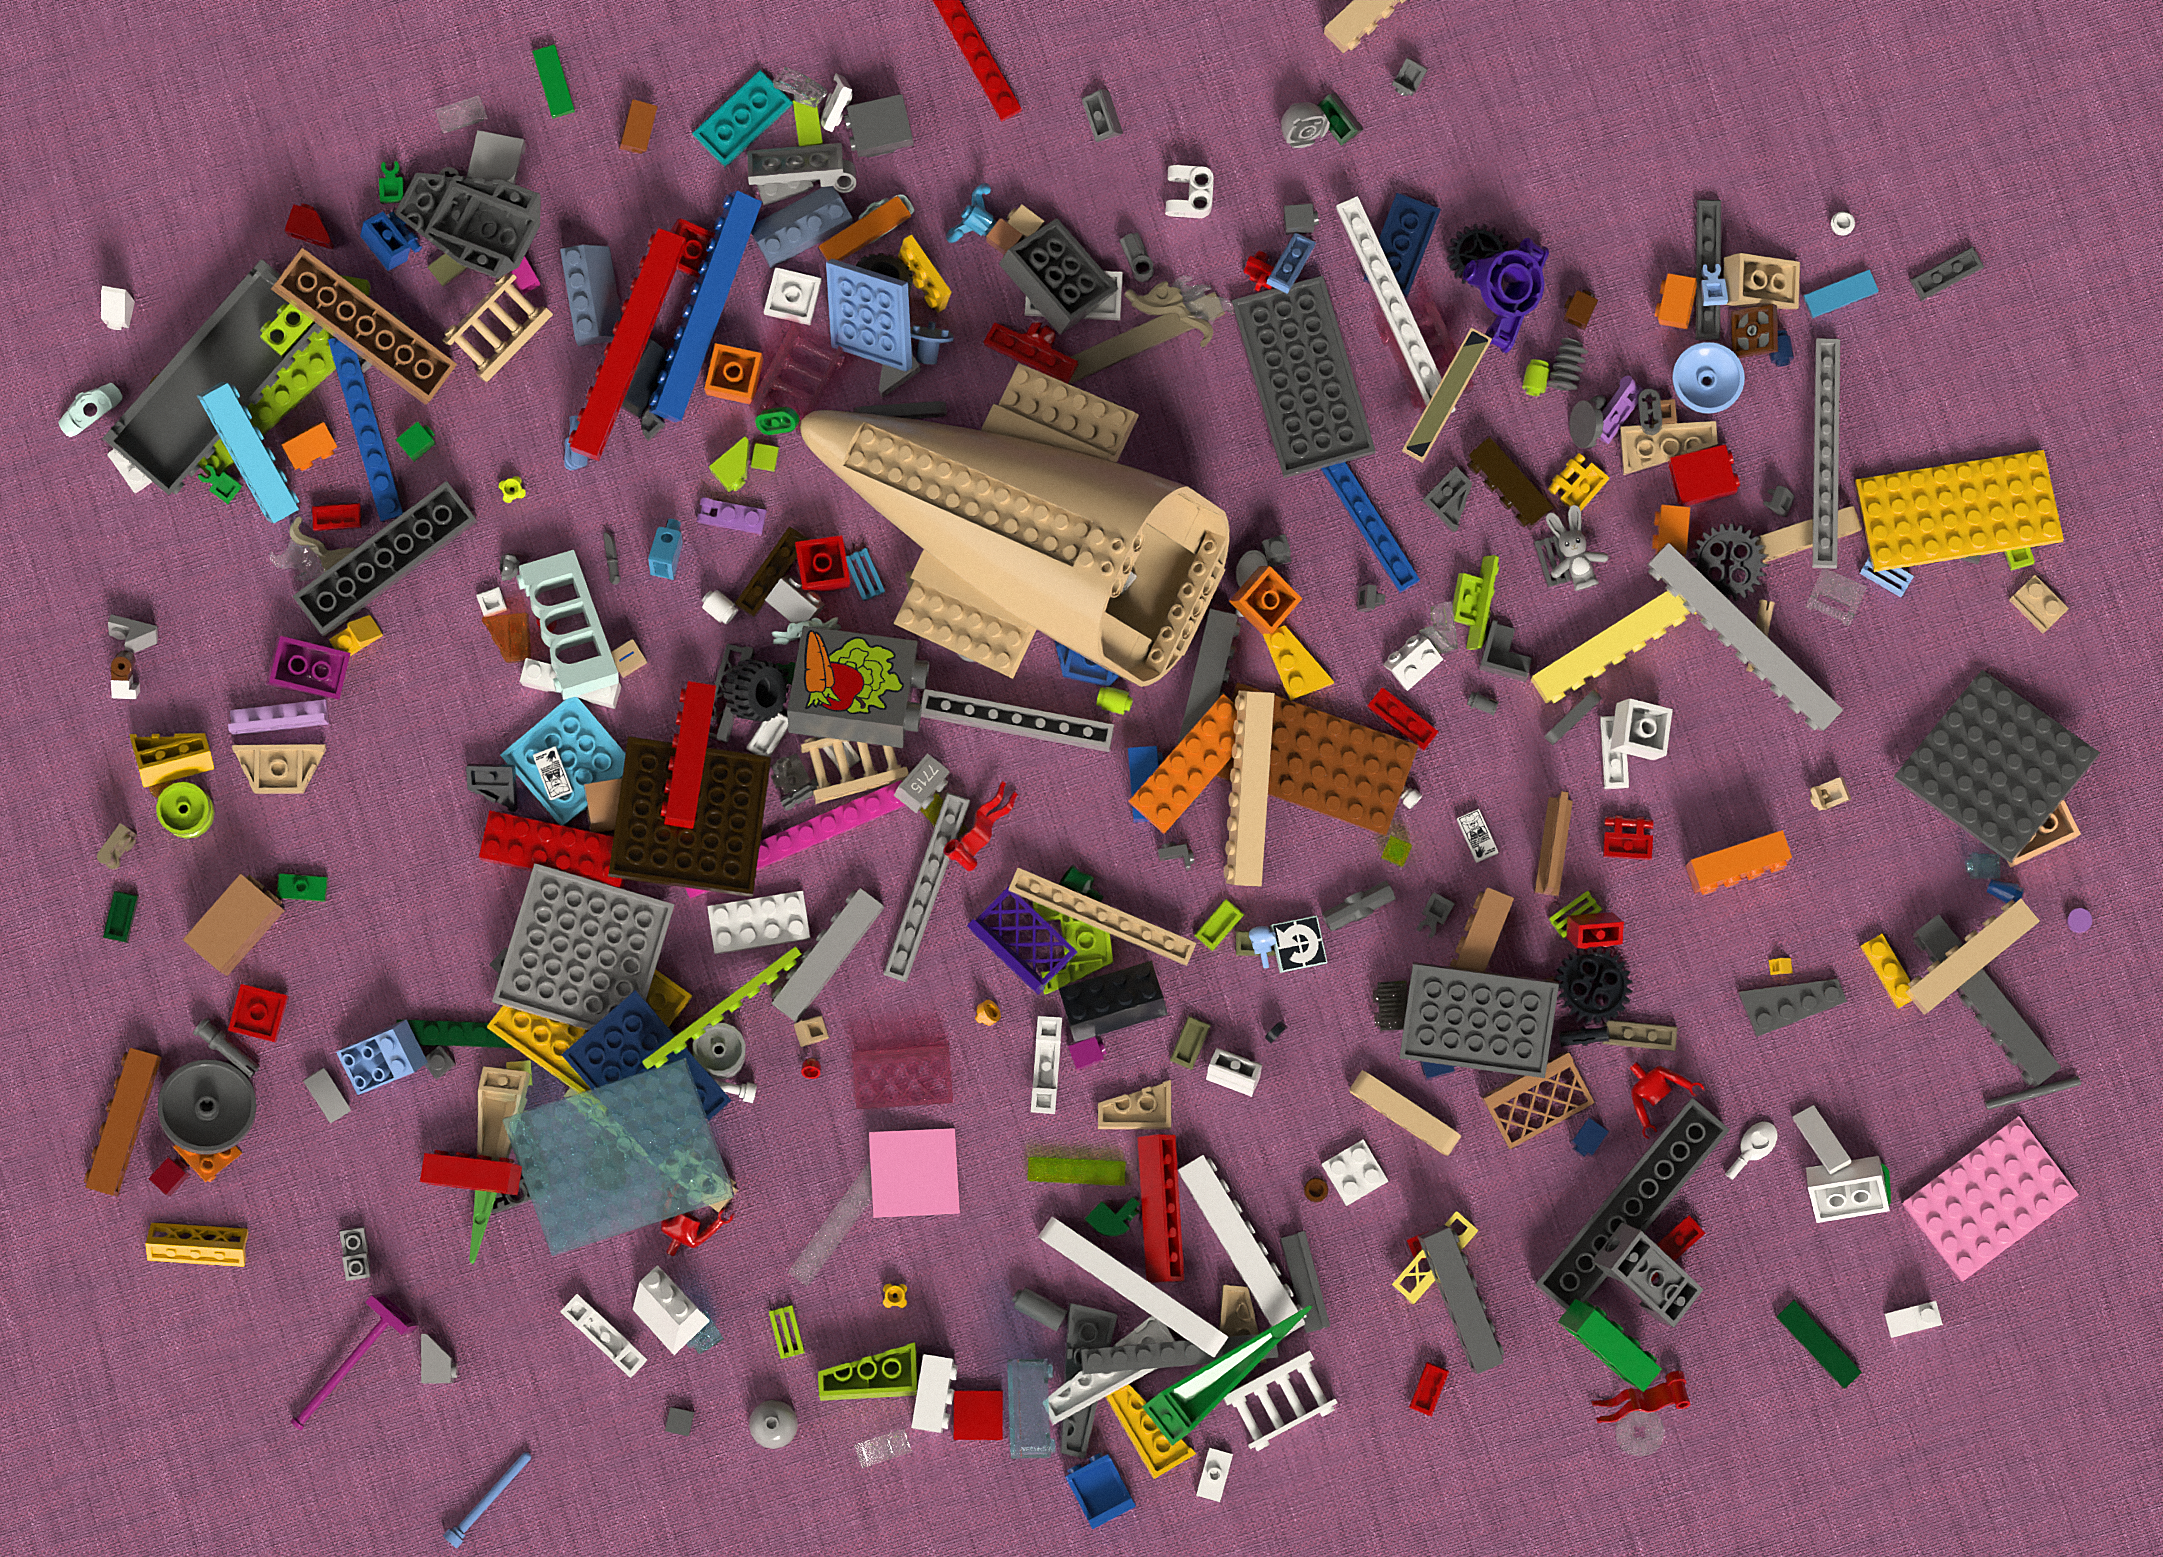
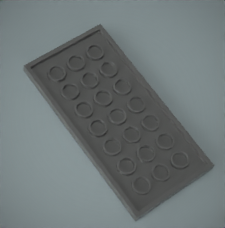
(1303, 377)

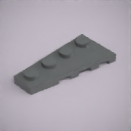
(1783, 1005)

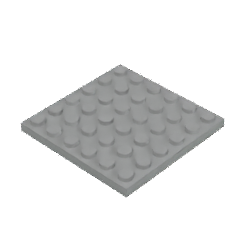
(580, 948)

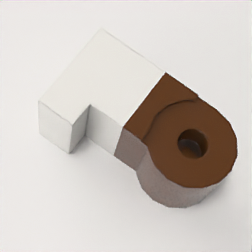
(122, 676)

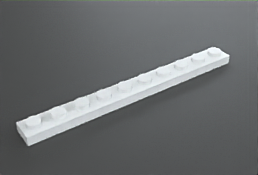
(1390, 297)

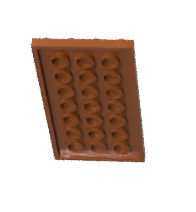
(1334, 765)

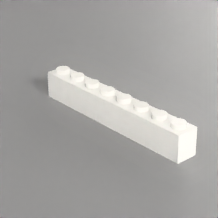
(1238, 1241)

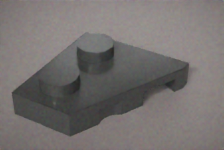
(1449, 498)

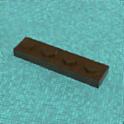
(770, 572)

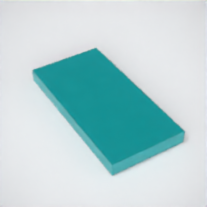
(742, 119)

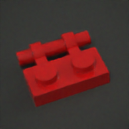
(1628, 845)

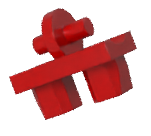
(1259, 270)

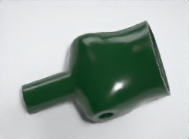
(1080, 882)

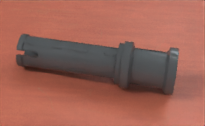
(217, 1040)

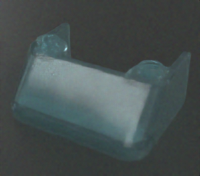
(1029, 1408)

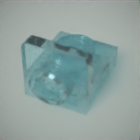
(1983, 866)

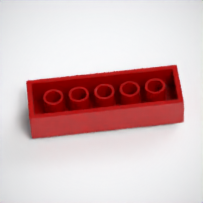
(527, 842)

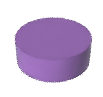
(2079, 920)

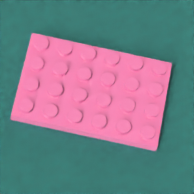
(1990, 1199)

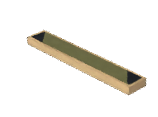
(1447, 395)

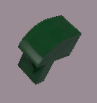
(1109, 1223)

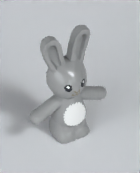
(1574, 548)

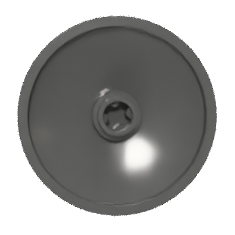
(206, 1106)

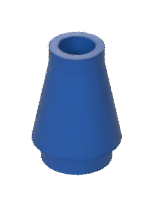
(2005, 891)

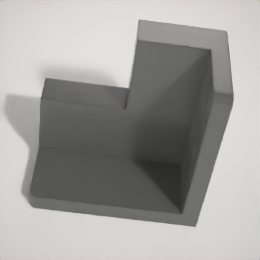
(1498, 659)

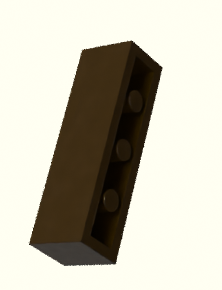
(1509, 483)

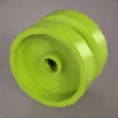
(175, 800)

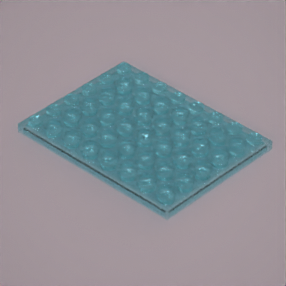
(618, 1157)

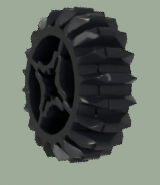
(1477, 237)

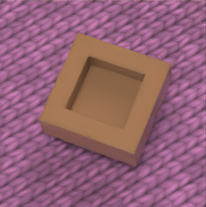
(1668, 412)

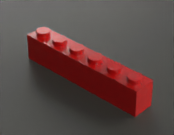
(690, 754)
(1160, 1209)

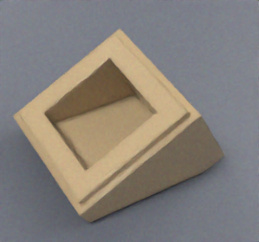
(811, 1031)

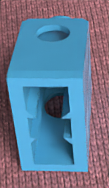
(666, 550)

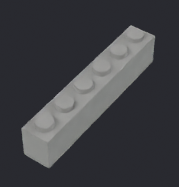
(827, 955)

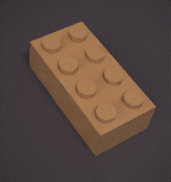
(1482, 930)

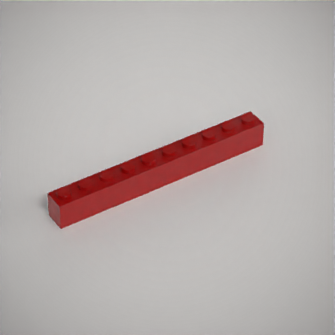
(628, 344)

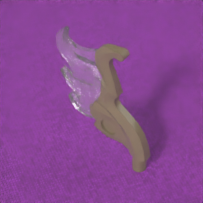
(1186, 301)
(307, 555)

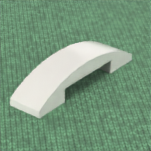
(1046, 1065)
(604, 1335)

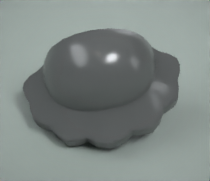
(508, 566)

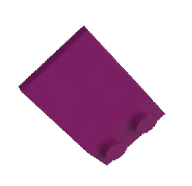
(308, 668)

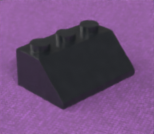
(645, 379)

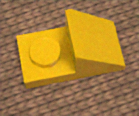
(357, 635)

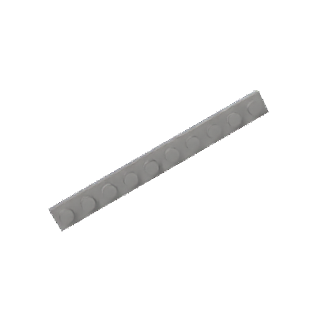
(1826, 453)

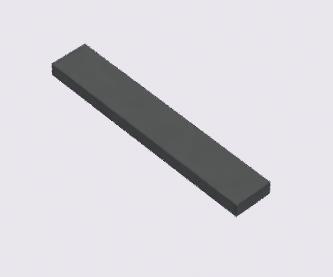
(1707, 253)

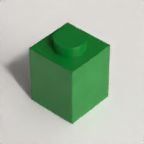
(416, 441)

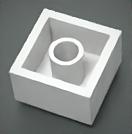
(1641, 729)

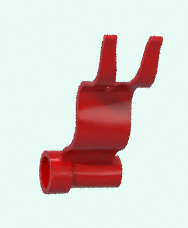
(967, 847)
(1651, 1400)

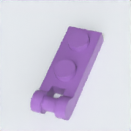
(1619, 407)
(732, 516)

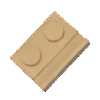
(2038, 604)

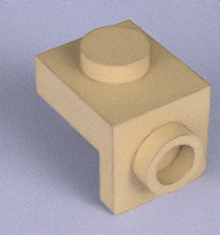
(1830, 794)

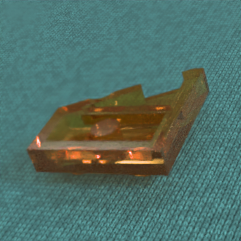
(511, 635)

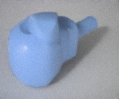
(1262, 940)

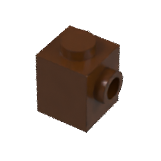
(1580, 308)

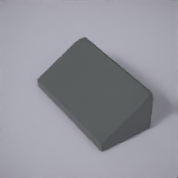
(1102, 115)

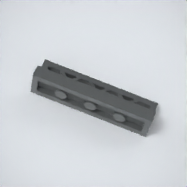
(728, 718)
(1305, 1281)

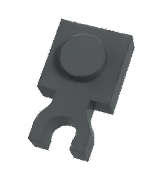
(1436, 912)

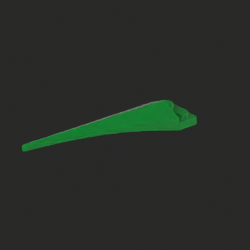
(1190, 1400)

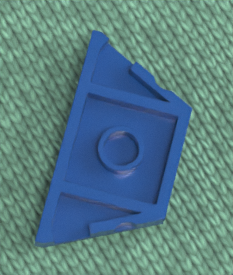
(1082, 669)

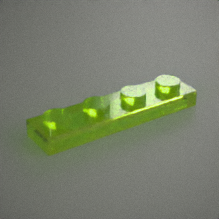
(1076, 1171)

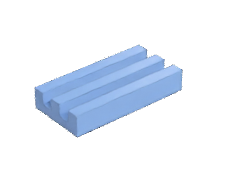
(1899, 592)

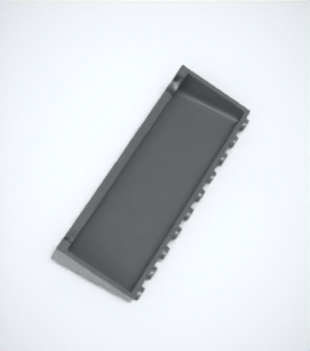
(167, 425)

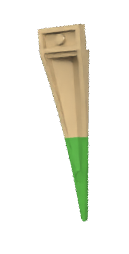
(499, 1096)

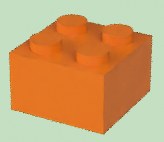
(733, 373)
(1265, 599)

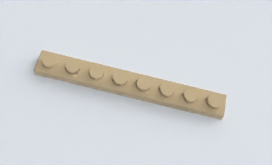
(1102, 916)

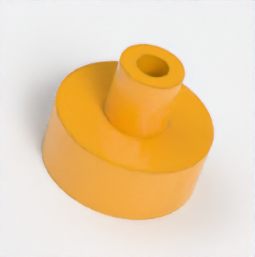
(987, 1013)

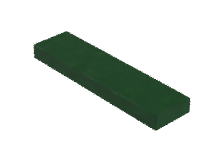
(1818, 1344)

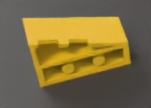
(171, 757)

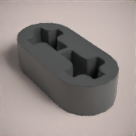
(1655, 411)

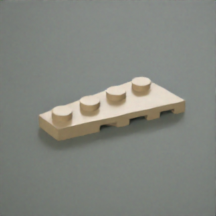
(1644, 450)

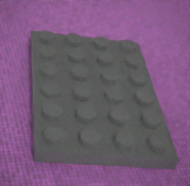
(1479, 1020)

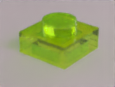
(1396, 851)

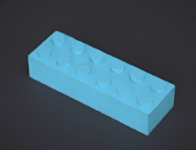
(248, 452)

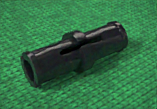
(1584, 1036)

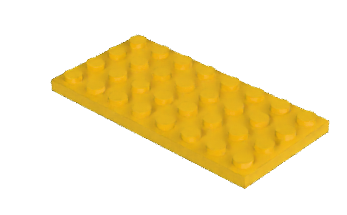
(1958, 510)

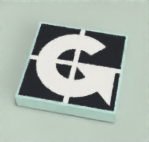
(1298, 944)

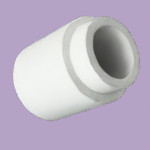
(719, 606)

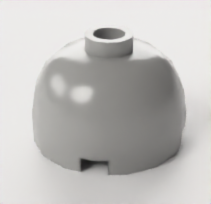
(1303, 123)
(773, 1424)

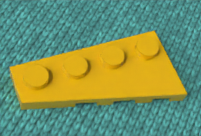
(1146, 1437)

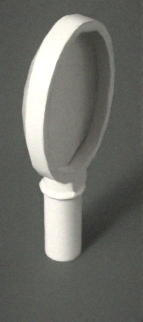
(1246, 567)
(1755, 1145)

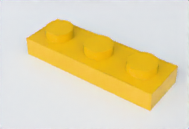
(1888, 969)

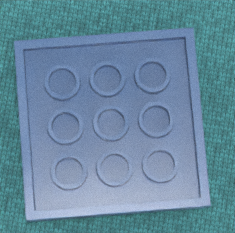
(869, 314)

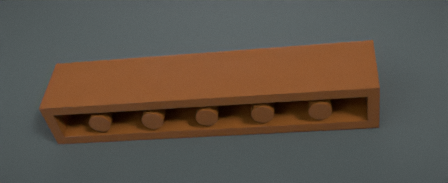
(123, 1122)

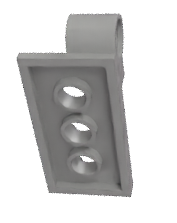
(800, 164)

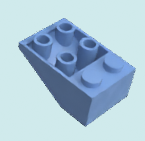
(382, 1057)

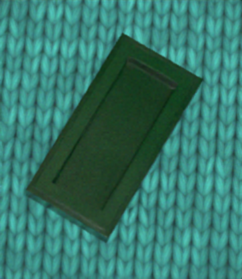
(120, 917)

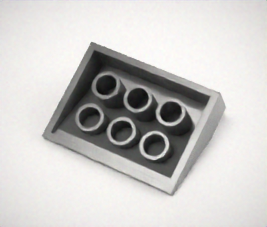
(1057, 275)

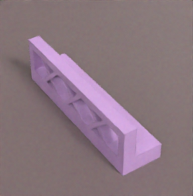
(278, 717)

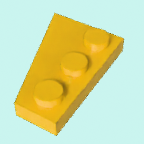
(1295, 665)

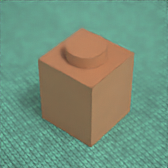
(1003, 236)

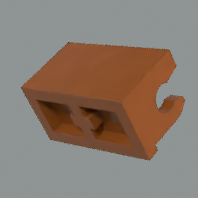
(638, 127)

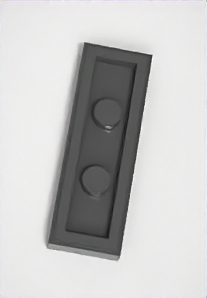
(1946, 274)

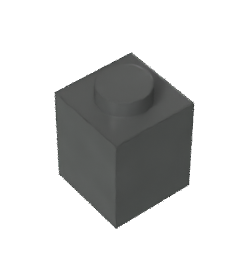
(1300, 219)

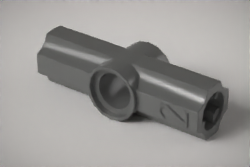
(1358, 906)

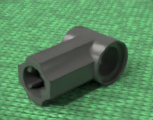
(1136, 256)

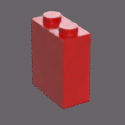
(1703, 475)

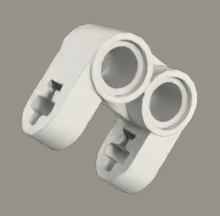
(1189, 174)

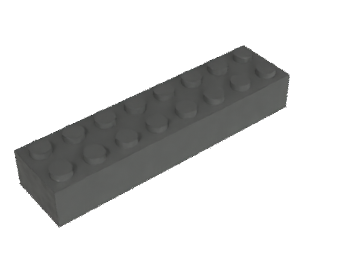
(385, 559)

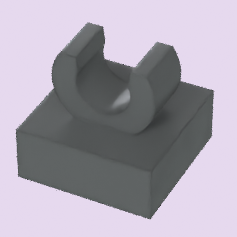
(1781, 501)
(1369, 598)

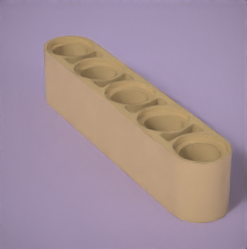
(1800, 536)
(1404, 1113)

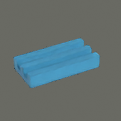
(857, 555)

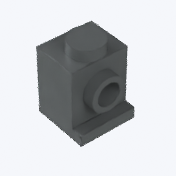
(1276, 551)

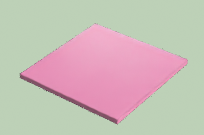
(914, 1172)

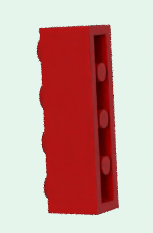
(470, 1173)

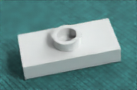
(1214, 1474)

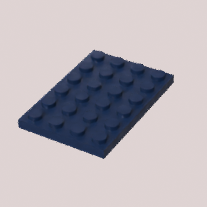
(625, 1039)

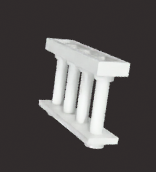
(1260, 1388)

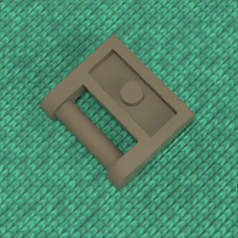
(120, 841)

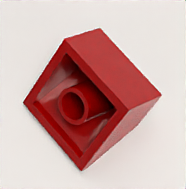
(823, 564)

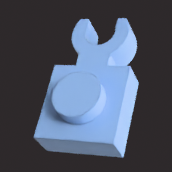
(1713, 289)

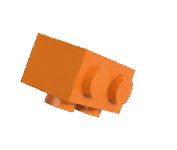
(1676, 301)
(308, 446)
(1672, 528)

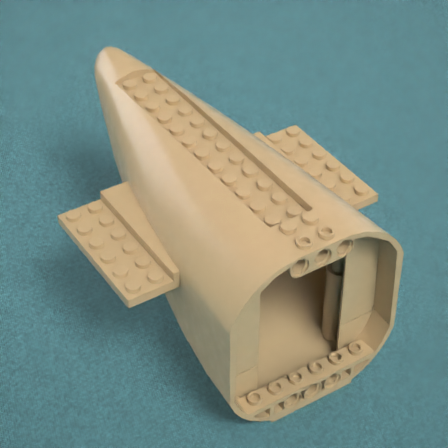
(1036, 528)

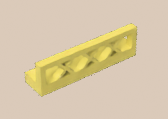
(1428, 1279)

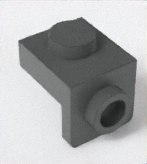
(1409, 77)
(1171, 851)

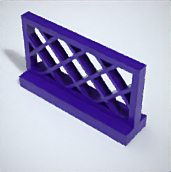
(1007, 955)

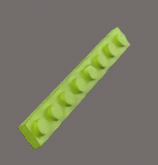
(715, 1015)

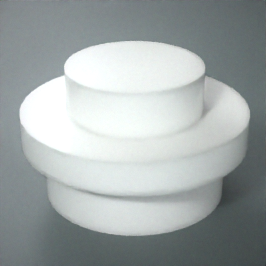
(1842, 223)

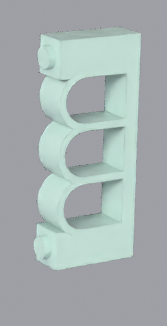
(580, 676)

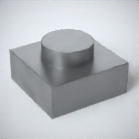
(439, 1062)

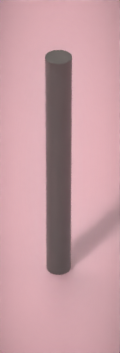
(2032, 1093)

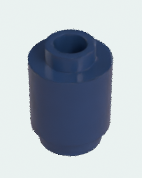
(1785, 350)

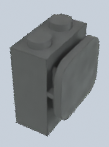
(879, 126)

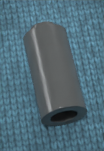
(1039, 1308)

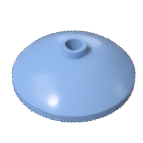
(1710, 362)

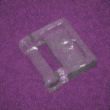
(1839, 589)

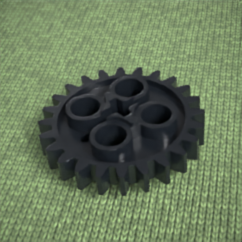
(1751, 563)
(1573, 975)

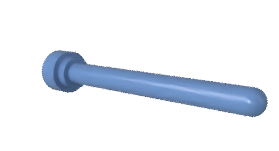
(456, 1534)

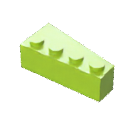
(872, 1376)

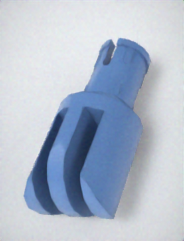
(571, 459)

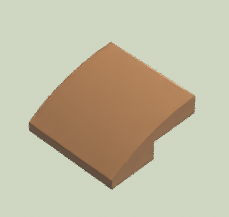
(602, 804)

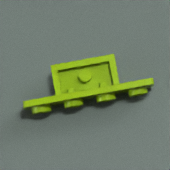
(1473, 600)

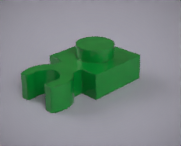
(392, 187)
(223, 485)

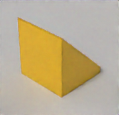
(1780, 966)

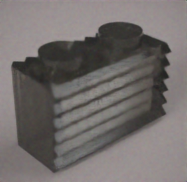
(1391, 1005)

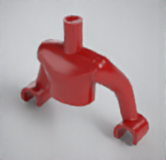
(1653, 1088)
(684, 1230)

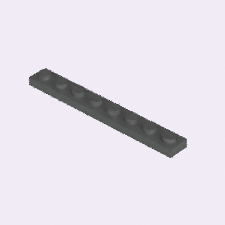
(1156, 1355)

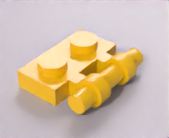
(1584, 488)

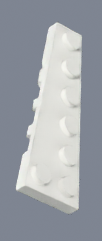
(1089, 1388)

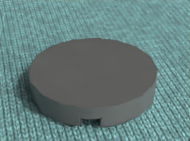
(1586, 424)

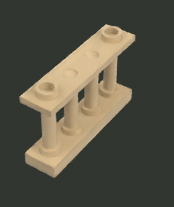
(520, 333)
(848, 784)

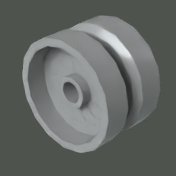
(730, 1042)

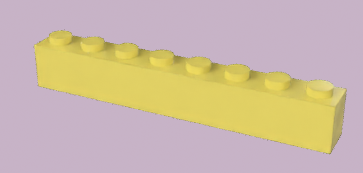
(1609, 647)

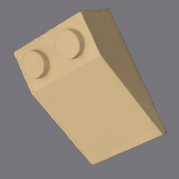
(1761, 281)

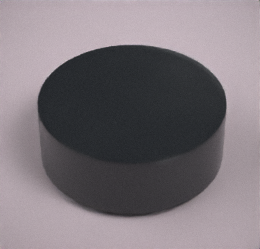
(1275, 1032)

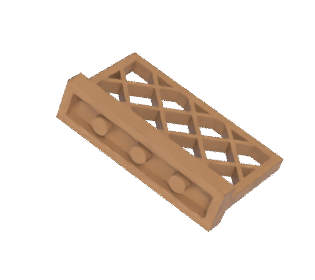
(1553, 845)
(1523, 1084)

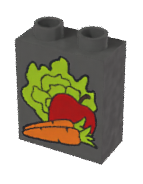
(856, 687)

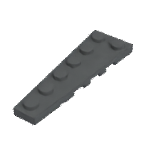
(1085, 1330)

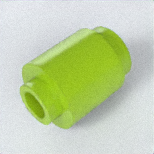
(1536, 377)
(1114, 700)

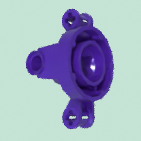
(1525, 289)

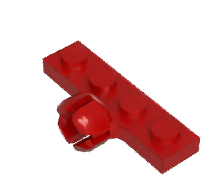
(1032, 349)

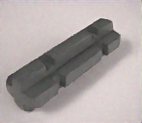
(799, 796)

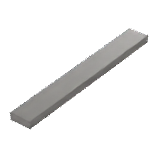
(926, 888)

